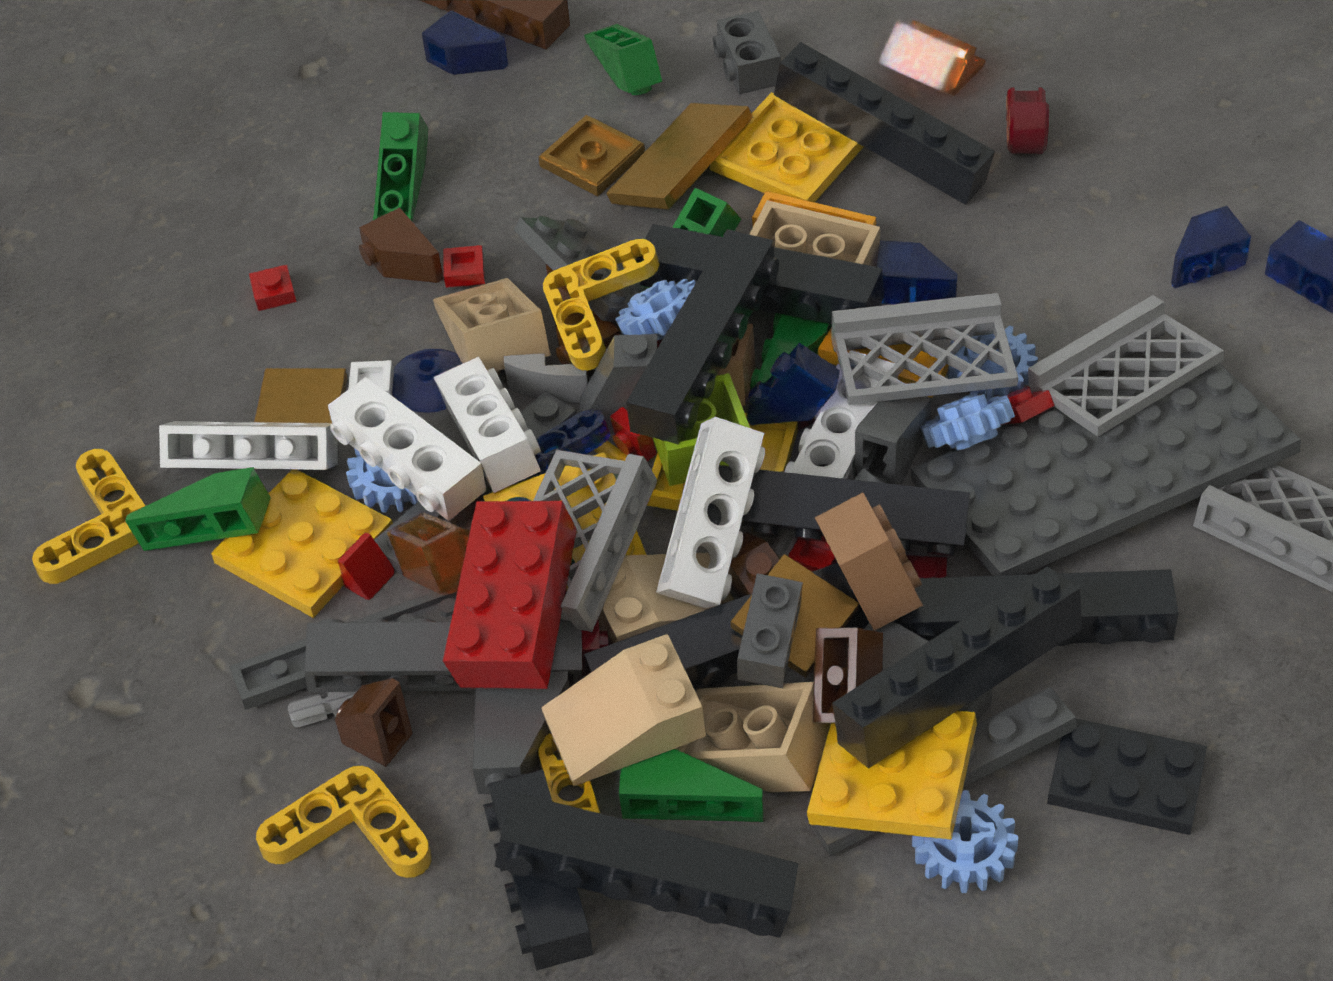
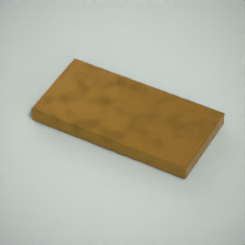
(679, 155)

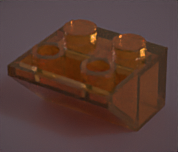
(931, 57)
(430, 551)

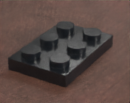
(1128, 776)

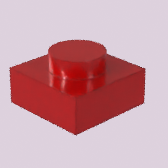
(463, 266)
(272, 287)
(1028, 404)
(628, 441)
(812, 554)

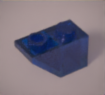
(463, 46)
(1210, 246)
(1304, 263)
(914, 273)
(795, 390)

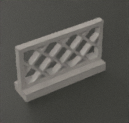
(918, 325)
(1107, 350)
(609, 536)
(1267, 536)

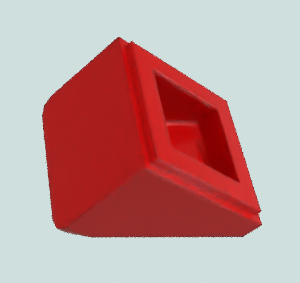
(365, 567)

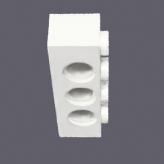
(489, 423)
(821, 442)
(247, 445)
(406, 448)
(681, 573)

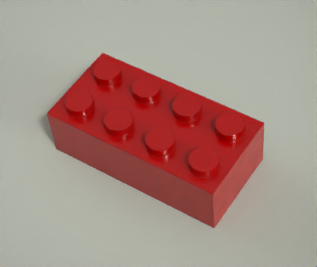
(510, 595)

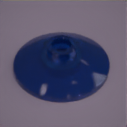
(415, 380)

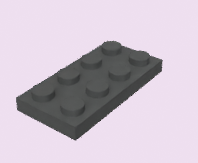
(568, 242)

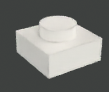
(378, 371)

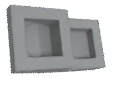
(532, 376)

